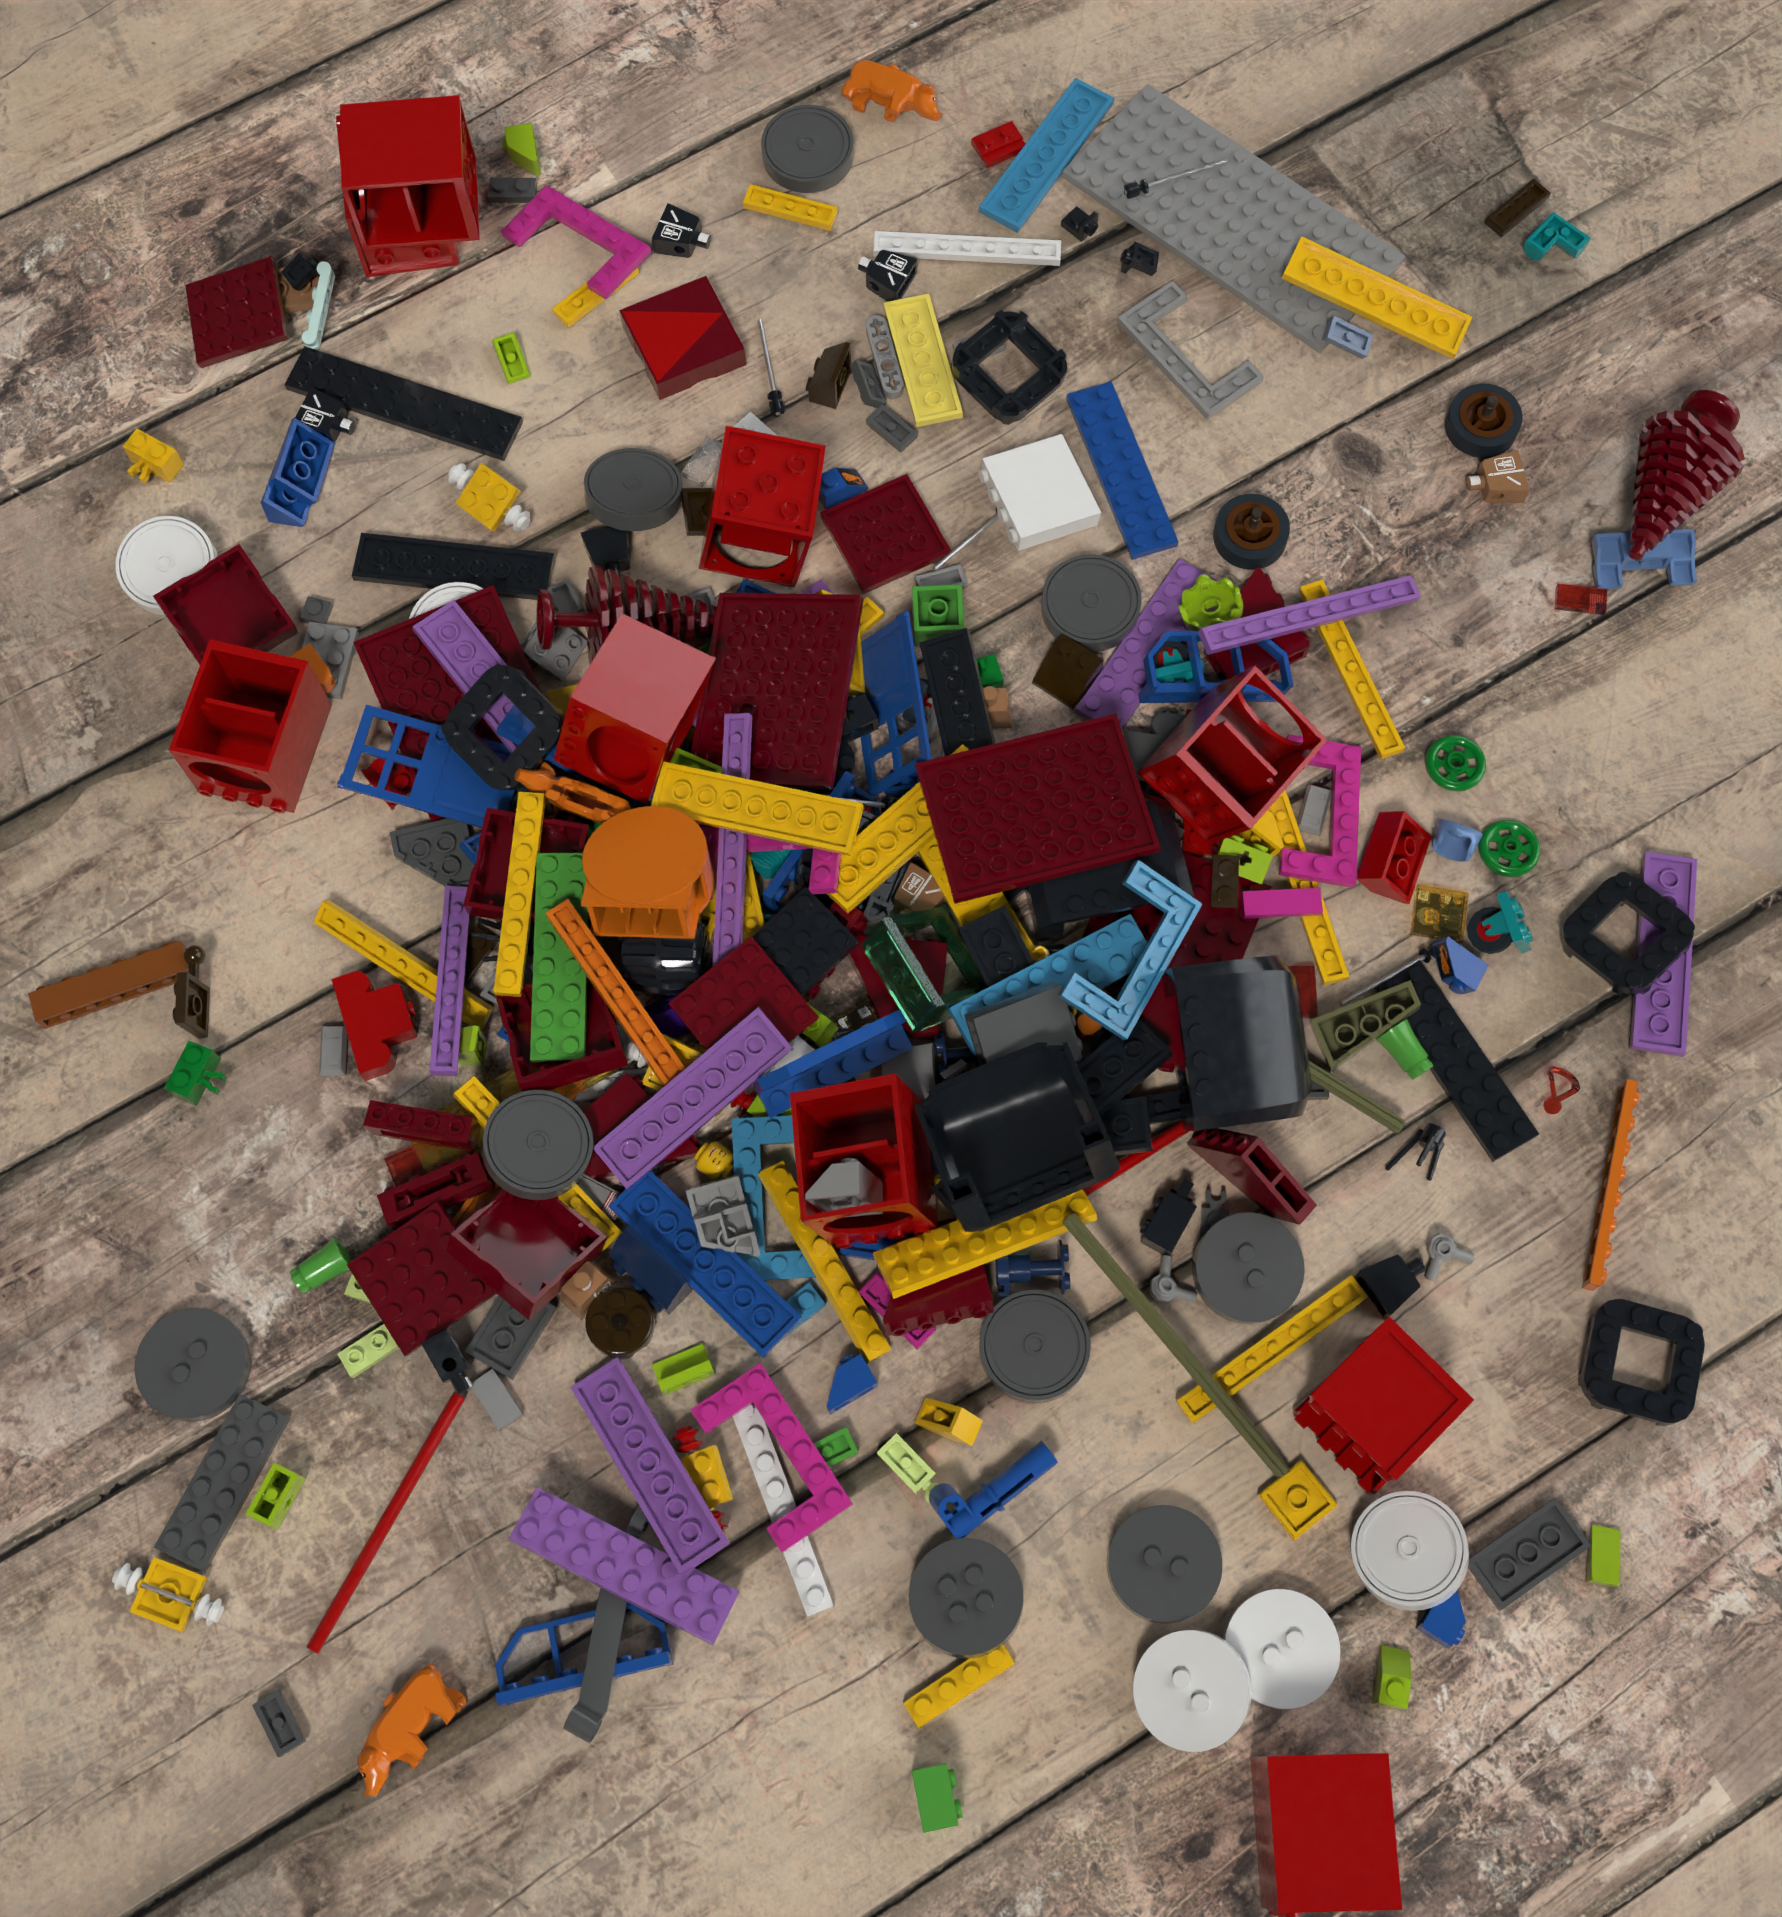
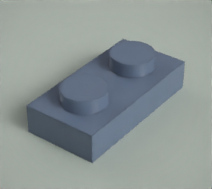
(1348, 337)

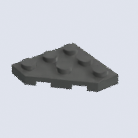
(435, 851)

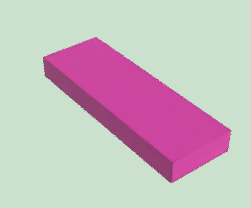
(1282, 903)

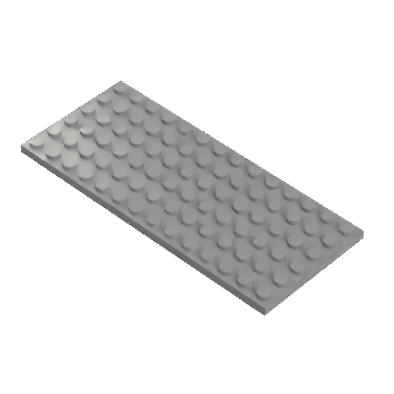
(1224, 221)

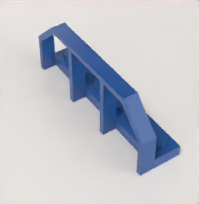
(1194, 692)
(777, 887)
(837, 1069)
(570, 1678)

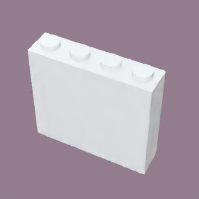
(1039, 492)

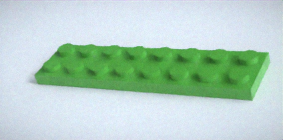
(558, 979)

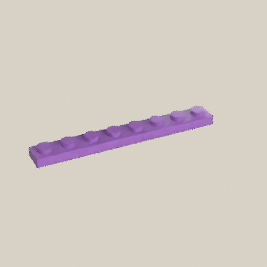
(450, 984)

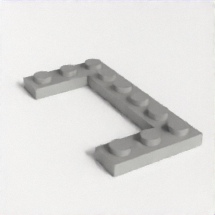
(1207, 398)

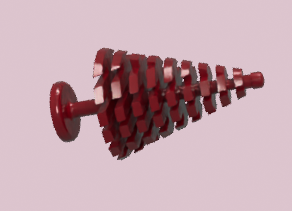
(1682, 465)
(609, 599)

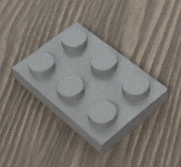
(336, 649)

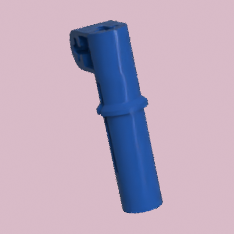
(990, 1496)

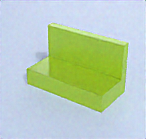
(683, 1369)

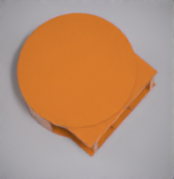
(647, 875)

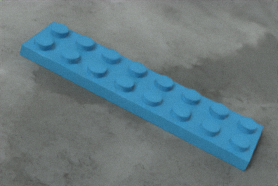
(1046, 155)
(1098, 958)

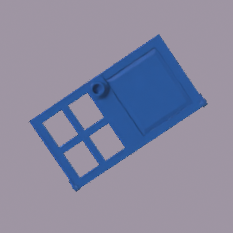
(892, 688)
(443, 780)

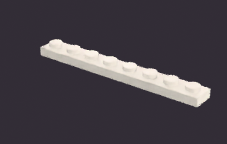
(969, 248)
(780, 1502)

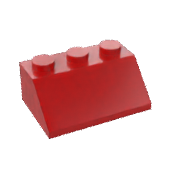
(1394, 856)

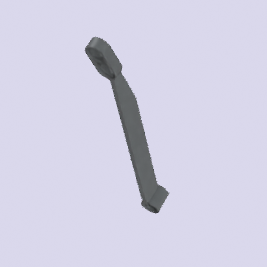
(602, 1654)

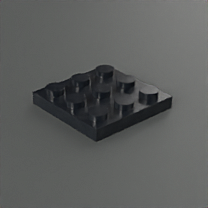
(805, 941)

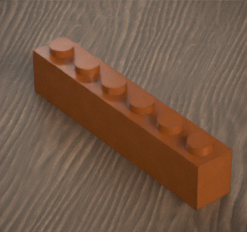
(108, 985)

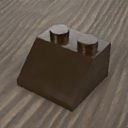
(830, 375)
(1068, 671)

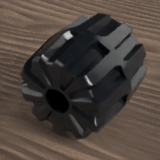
(664, 964)

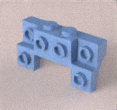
(1674, 553)

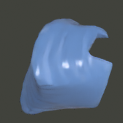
(1455, 840)

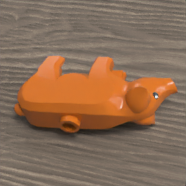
(889, 88)
(572, 794)
(402, 1722)

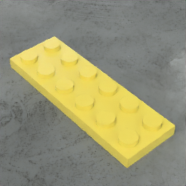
(922, 360)

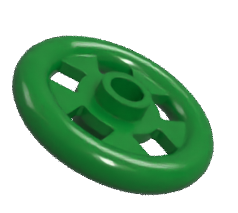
(1450, 782)
(1516, 829)

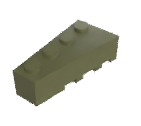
(1359, 1024)

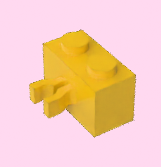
(151, 457)

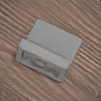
(562, 655)

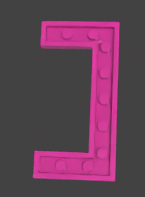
(548, 203)
(1341, 864)
(824, 865)
(828, 1495)

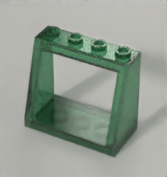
(904, 974)

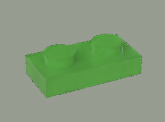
(836, 1447)

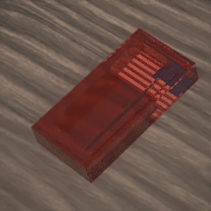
(1580, 599)

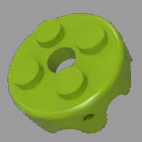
(1205, 595)

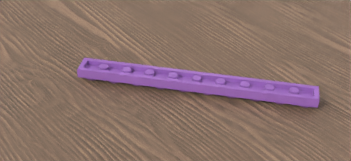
(1308, 614)
(732, 844)

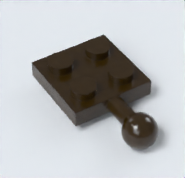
(695, 509)
(192, 996)

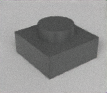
(316, 610)

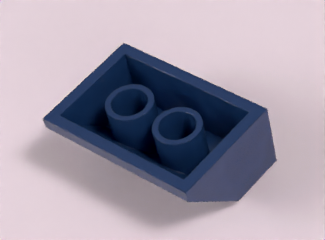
(648, 1271)

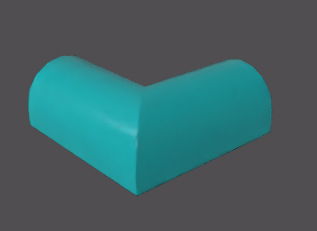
(1555, 232)

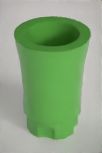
(1406, 1049)
(321, 1266)

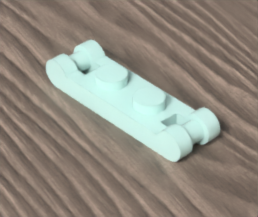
(317, 316)

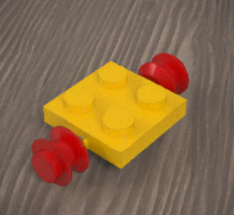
(705, 1470)

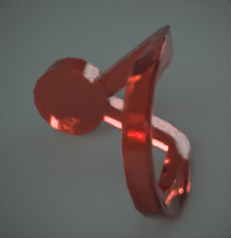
(1552, 1104)

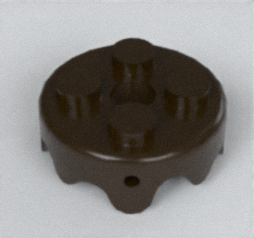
(629, 1339)

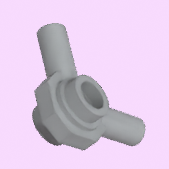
(1441, 1249)
(1164, 1287)

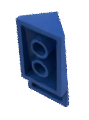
(296, 475)

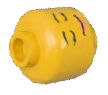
(714, 1160)

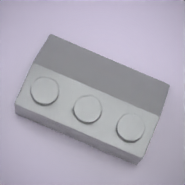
(845, 1186)

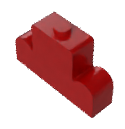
(374, 1021)

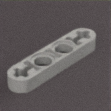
(883, 357)

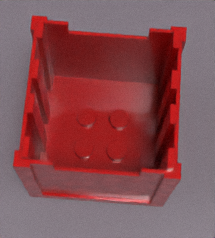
(1382, 1406)

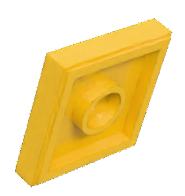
(1297, 1500)

